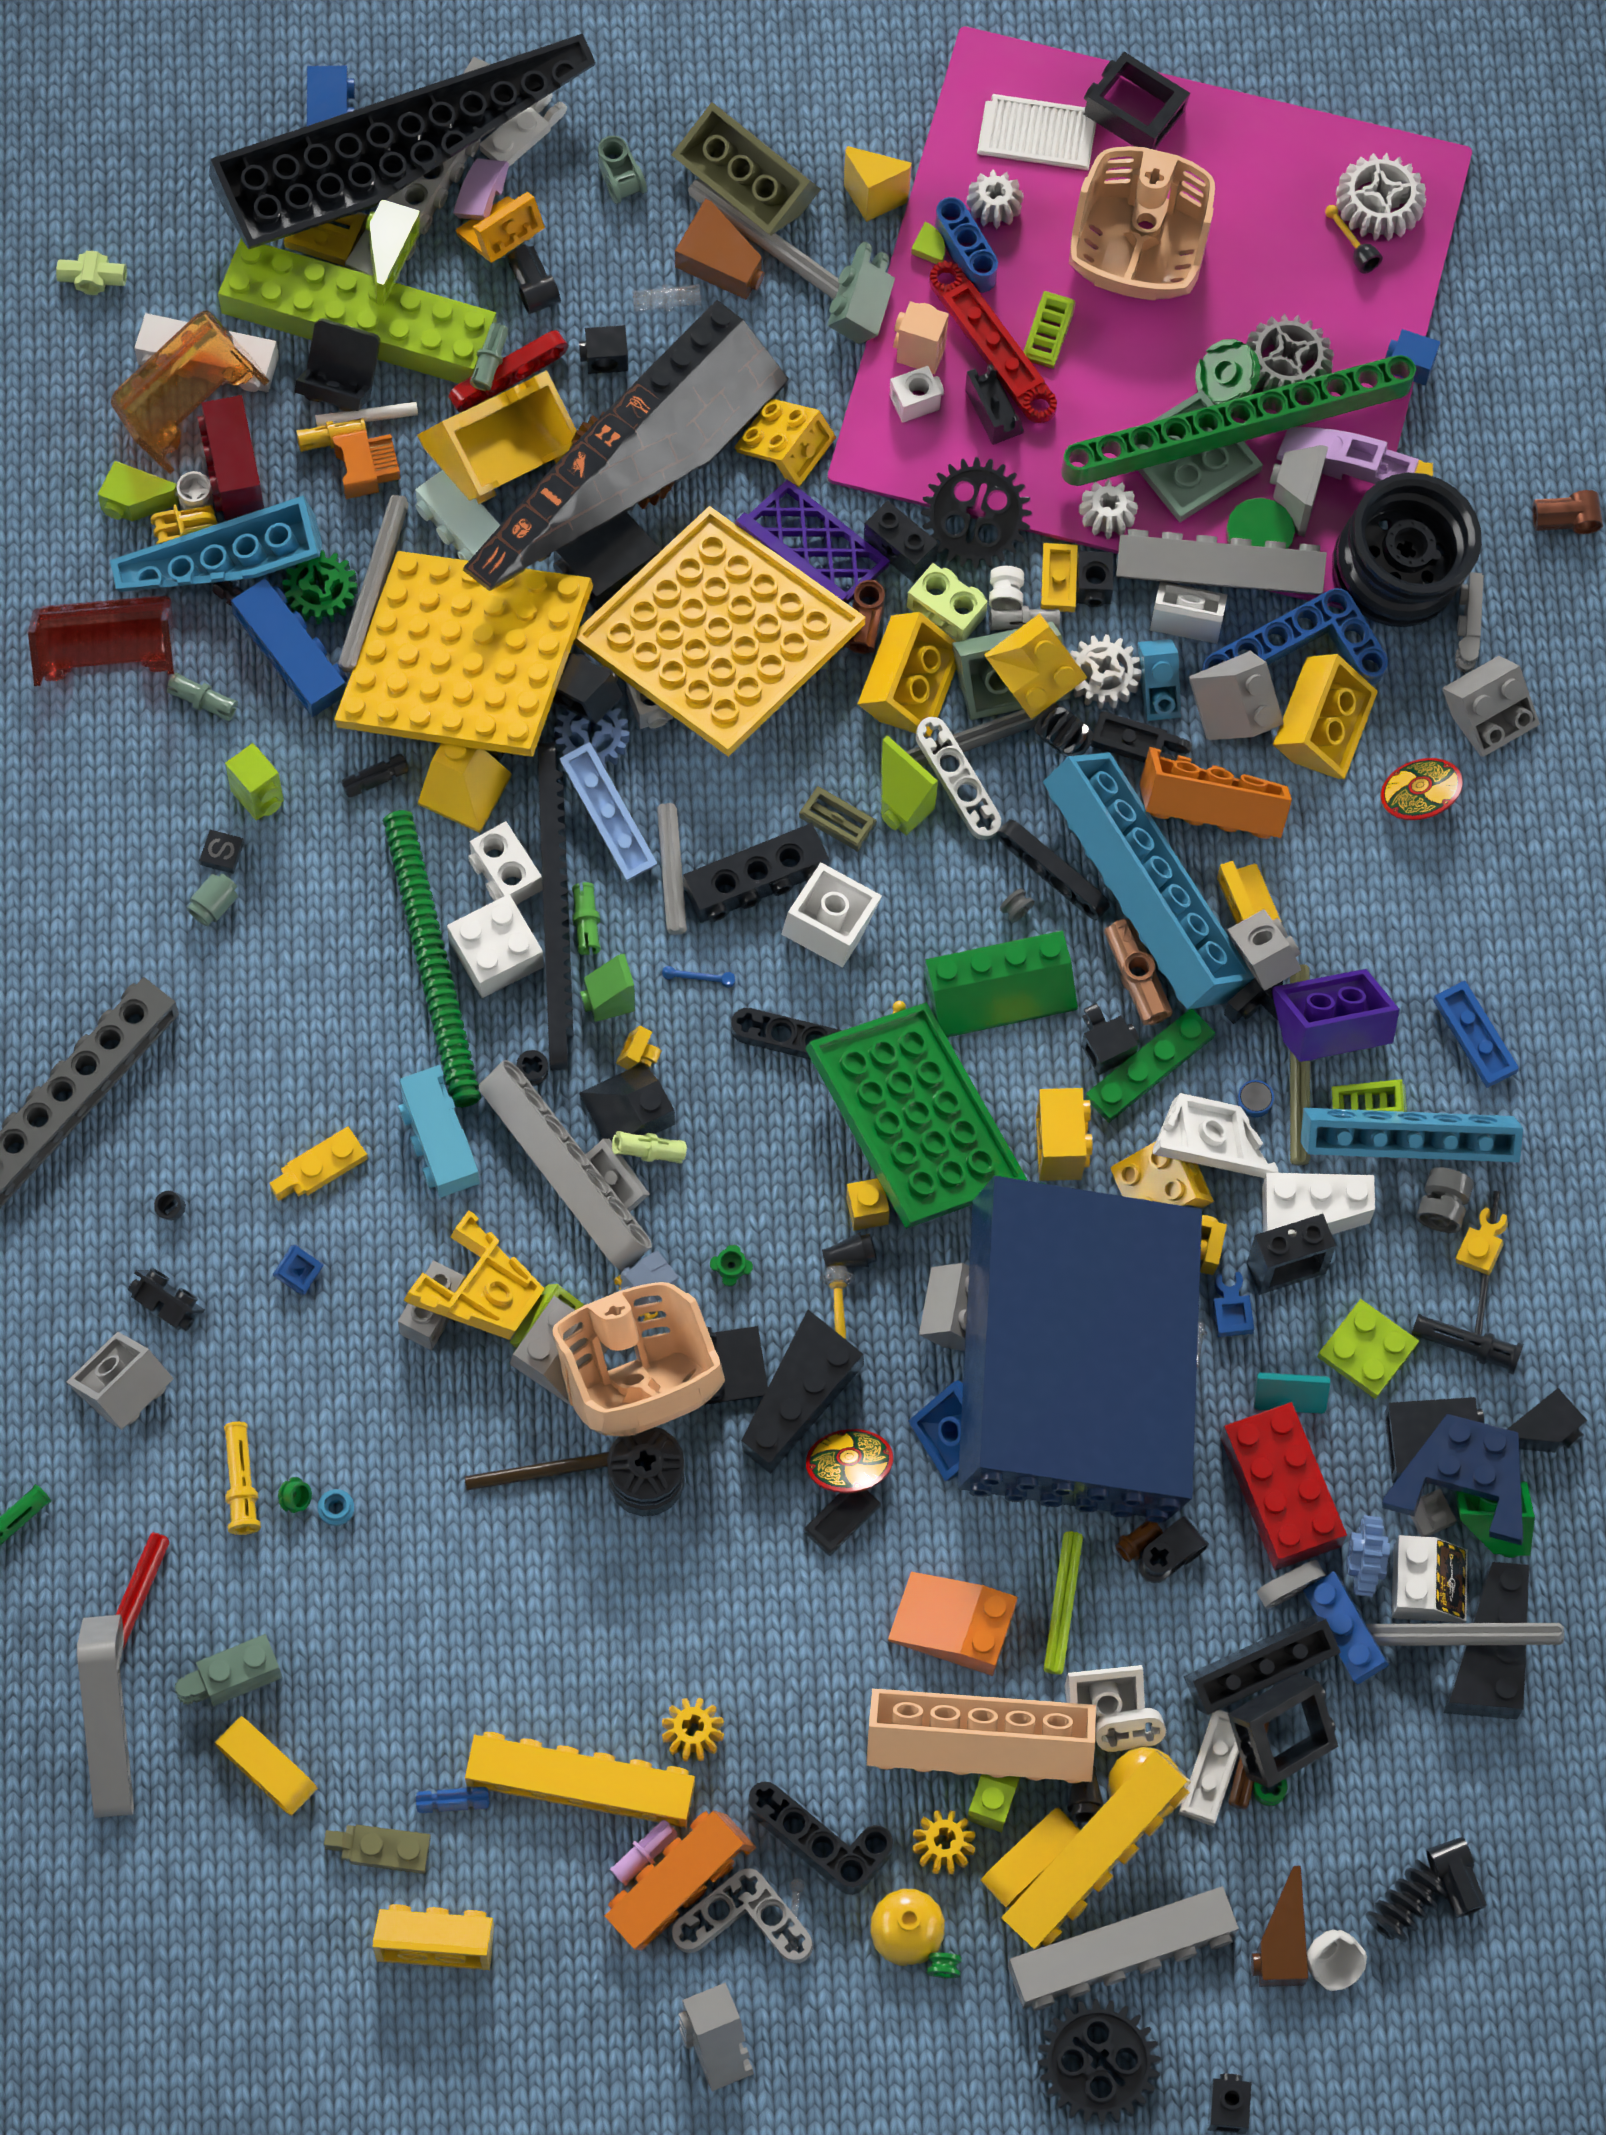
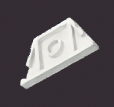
(1211, 1136)

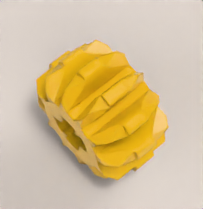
(701, 1739)
(929, 1838)

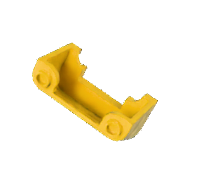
(501, 437)

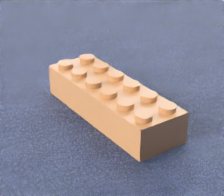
(981, 1735)

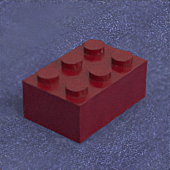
(230, 457)

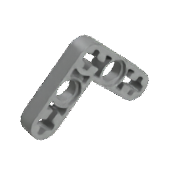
(754, 1907)

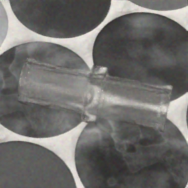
(666, 297)

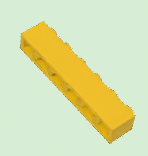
(580, 1779)
(1096, 1850)

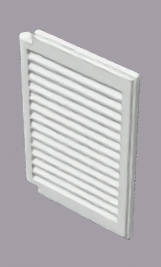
(1036, 132)

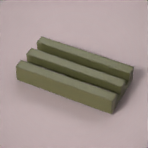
(829, 828)

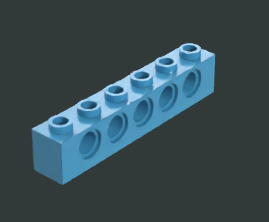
(1411, 1135)

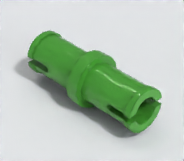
(586, 918)

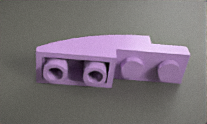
(1349, 453)

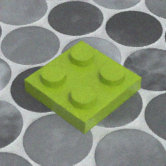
(1368, 1349)

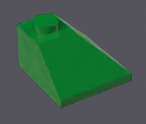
(1478, 1515)

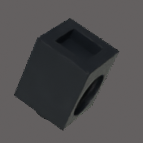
(605, 349)
(1098, 566)

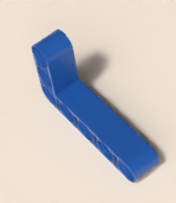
(1324, 623)

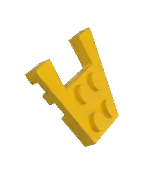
(492, 1296)

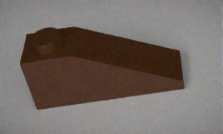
(1282, 1949)

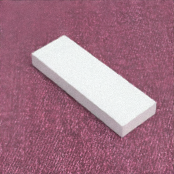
(1211, 1771)

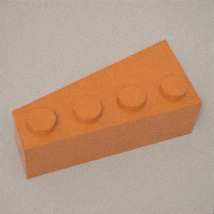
(1213, 796)
(677, 1878)

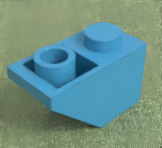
(1160, 679)

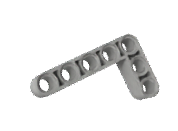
(99, 1661)

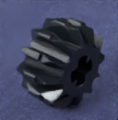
(1064, 731)

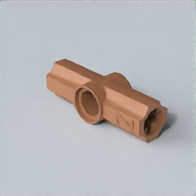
(1145, 989)

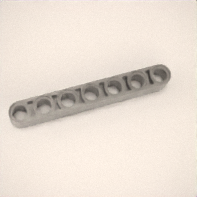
(565, 1165)

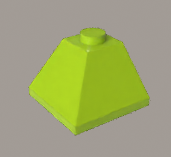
(906, 789)

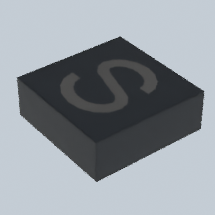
(221, 851)

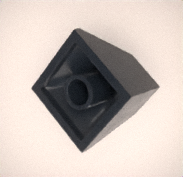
(629, 1104)

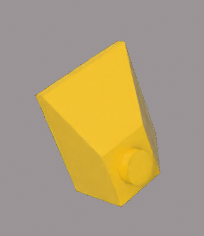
(463, 785)

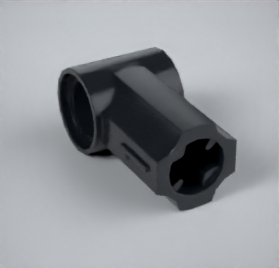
(535, 286)
(1454, 1867)

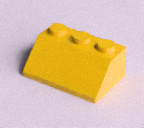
(909, 673)
(1325, 716)
(434, 1937)

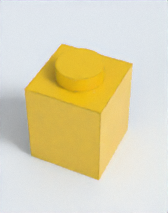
(867, 1204)

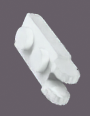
(522, 131)

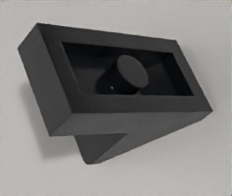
(1249, 1000)

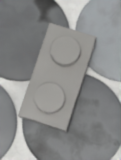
(617, 1174)

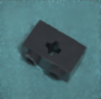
(901, 541)

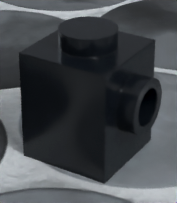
(1229, 2104)

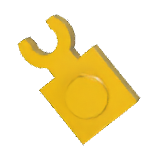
(1482, 1247)

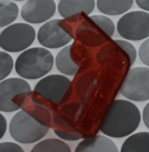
(101, 635)

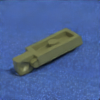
(381, 1847)

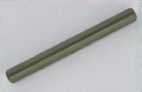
(1298, 1092)

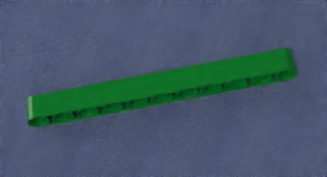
(1227, 431)

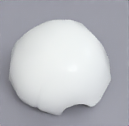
(1336, 1960)

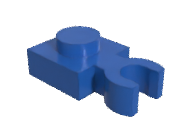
(1232, 1311)

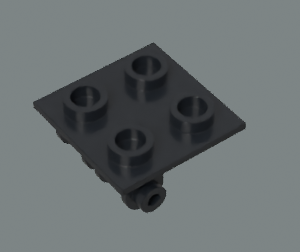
(741, 1364)

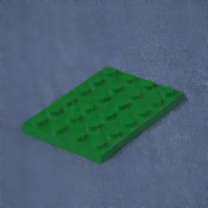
(914, 1113)

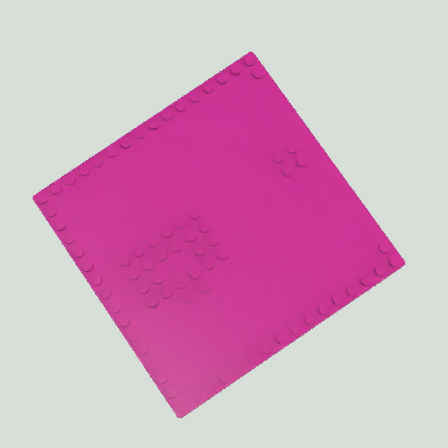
(1132, 355)

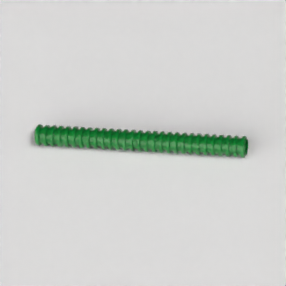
(431, 958)

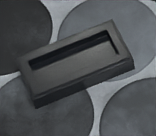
(841, 1519)

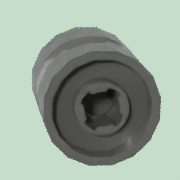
(1443, 1205)

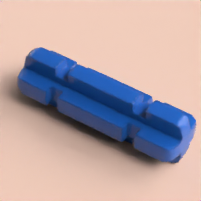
(452, 1800)

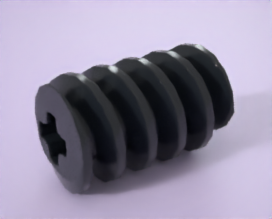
(1406, 1902)

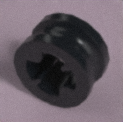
(531, 1057)

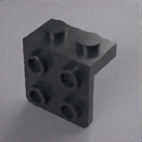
(339, 365)

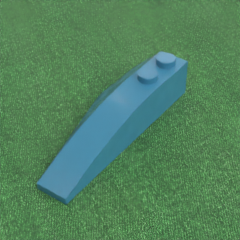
(226, 551)

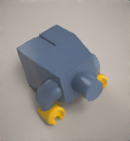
(647, 1271)

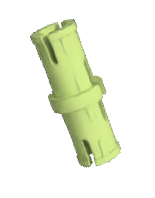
(649, 1147)

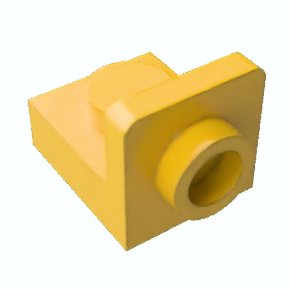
(1211, 1243)

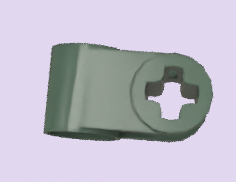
(620, 174)

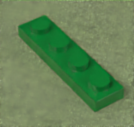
(1150, 1065)

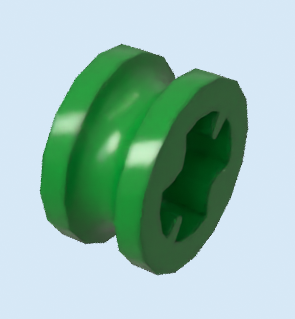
(1269, 1799)
(944, 1965)

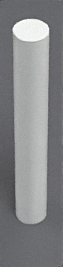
(370, 414)

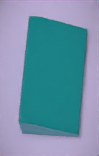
(1306, 1392)

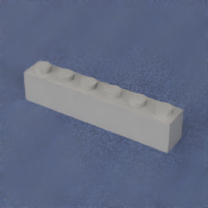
(1220, 563)
(1123, 1948)

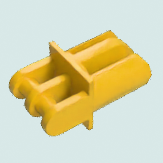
(177, 523)

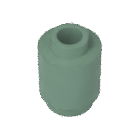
(212, 899)

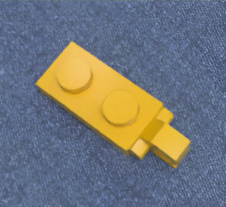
(319, 1165)

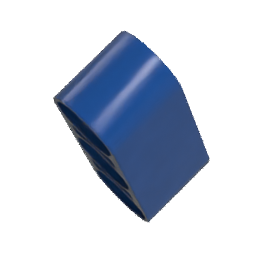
(966, 231)

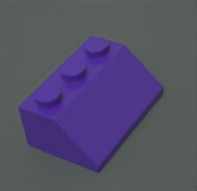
(1335, 1015)

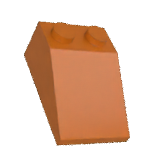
(954, 1621)

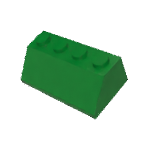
(1001, 984)

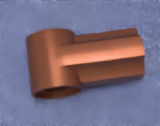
(1577, 512)
(866, 637)

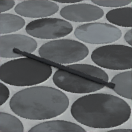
(1485, 1278)

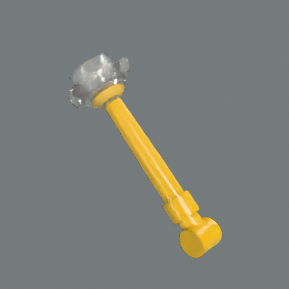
(837, 1279)

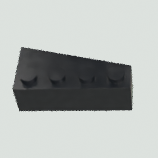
(1493, 1676)

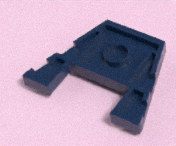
(1470, 1460)

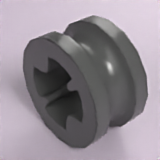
(1017, 905)

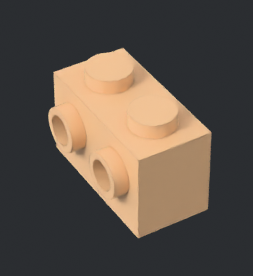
(921, 336)

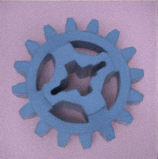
(575, 733)
(1368, 1556)

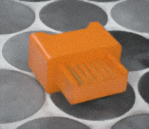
(366, 462)

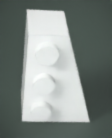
(1343, 1199)

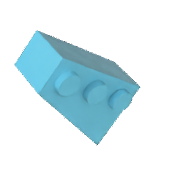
(437, 1132)

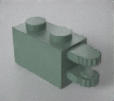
(861, 296)
(230, 1673)

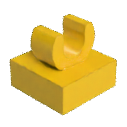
(637, 1050)

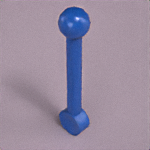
(726, 979)

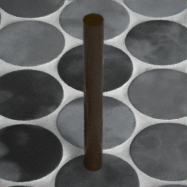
(536, 1471)

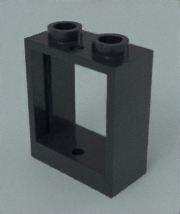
(1122, 123)
(1284, 1259)
(1252, 1739)

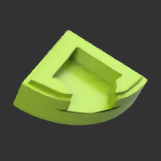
(929, 244)

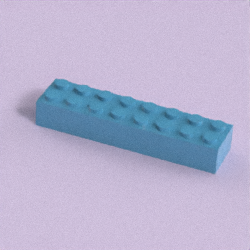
(1148, 880)

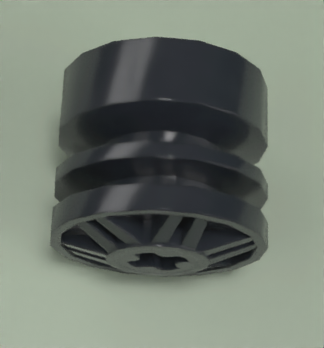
(641, 1490)

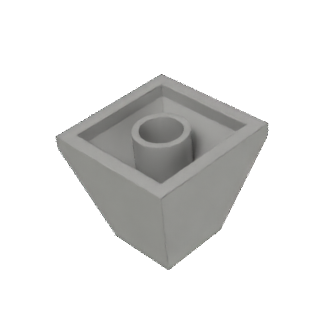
(1298, 483)

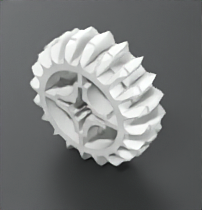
(1372, 205)

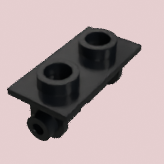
(177, 1303)

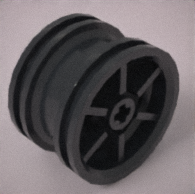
(1419, 516)

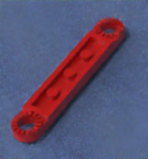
(993, 341)

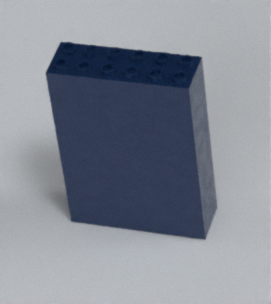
(1081, 1350)

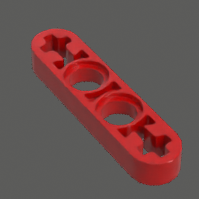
(512, 370)

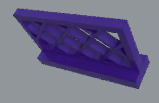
(794, 555)

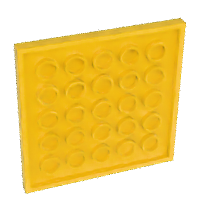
(718, 630)
(461, 659)

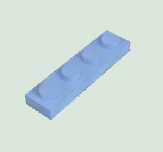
(608, 811)

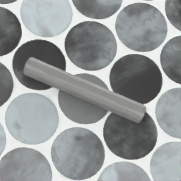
(671, 869)

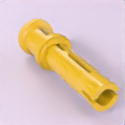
(241, 1493)

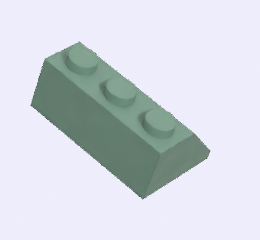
(979, 682)

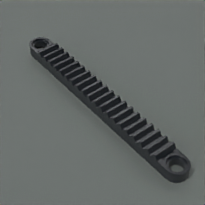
(555, 906)

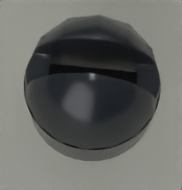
(165, 1201)

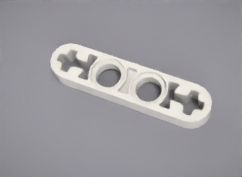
(953, 780)

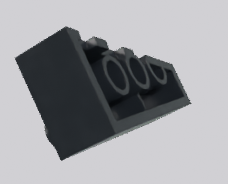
(805, 1384)

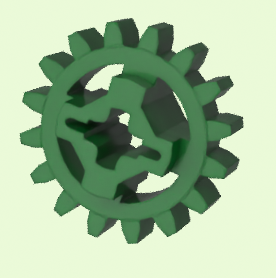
(306, 595)

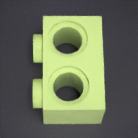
(942, 607)

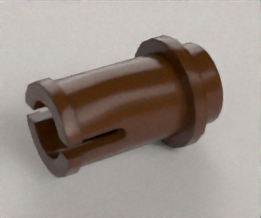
(1134, 1543)

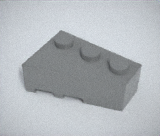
(716, 2033)

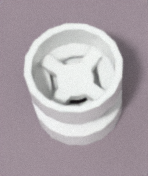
(192, 486)
(1006, 587)

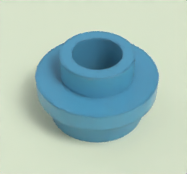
(330, 1498)

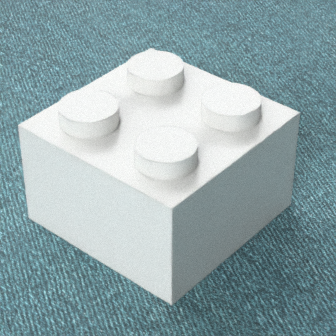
(495, 946)

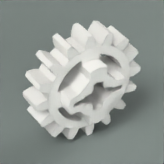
(1114, 681)

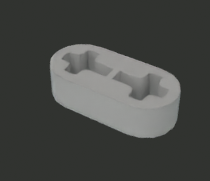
(1290, 1584)

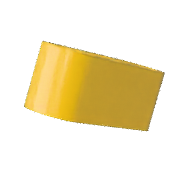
(266, 1765)
(1030, 1857)

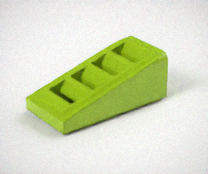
(1054, 309)
(1380, 1088)

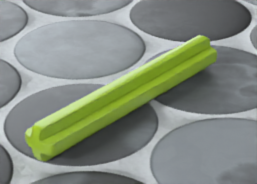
(1063, 1603)

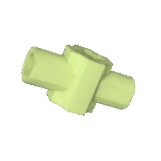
(91, 272)

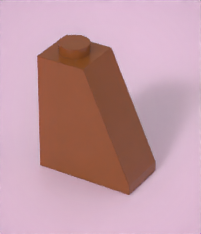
(719, 253)

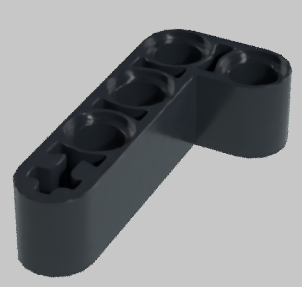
(816, 1832)

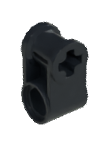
(1175, 1547)

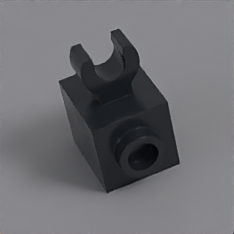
(1107, 1042)

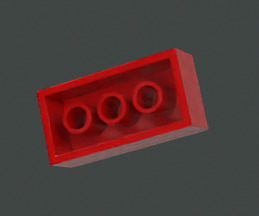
(1283, 1486)

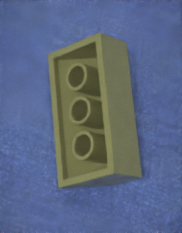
(745, 170)

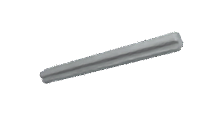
(772, 244)
(374, 580)
(1467, 1634)

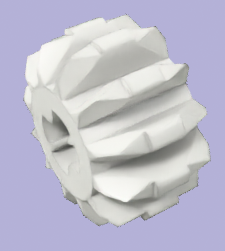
(994, 199)
(1108, 508)

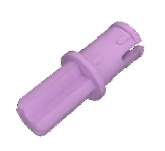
(644, 1852)

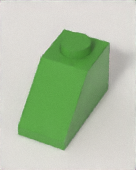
(609, 990)

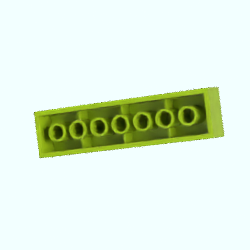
(413, 325)

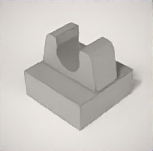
(1433, 1514)

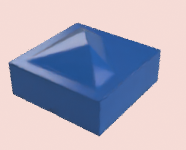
(298, 1270)

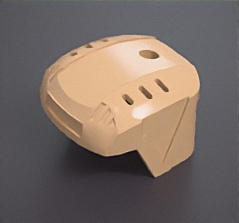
(1134, 258)
(671, 1371)

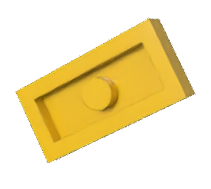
(1059, 577)

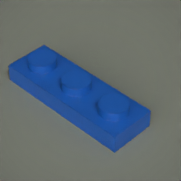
(1475, 1034)
(1354, 1639)

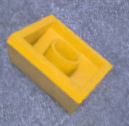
(876, 181)

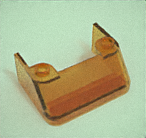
(178, 381)

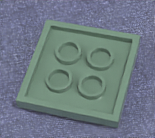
(1201, 478)

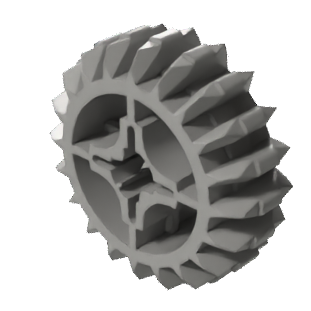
(1293, 342)

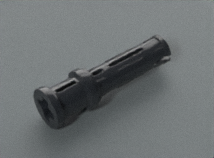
(1490, 1349)

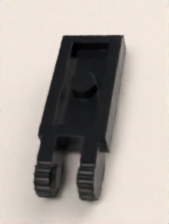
(1134, 738)

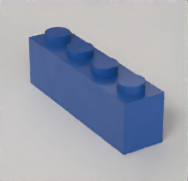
(328, 92)
(289, 647)

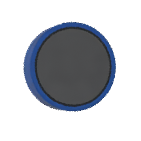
(1255, 1098)

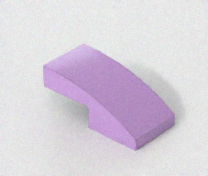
(479, 188)

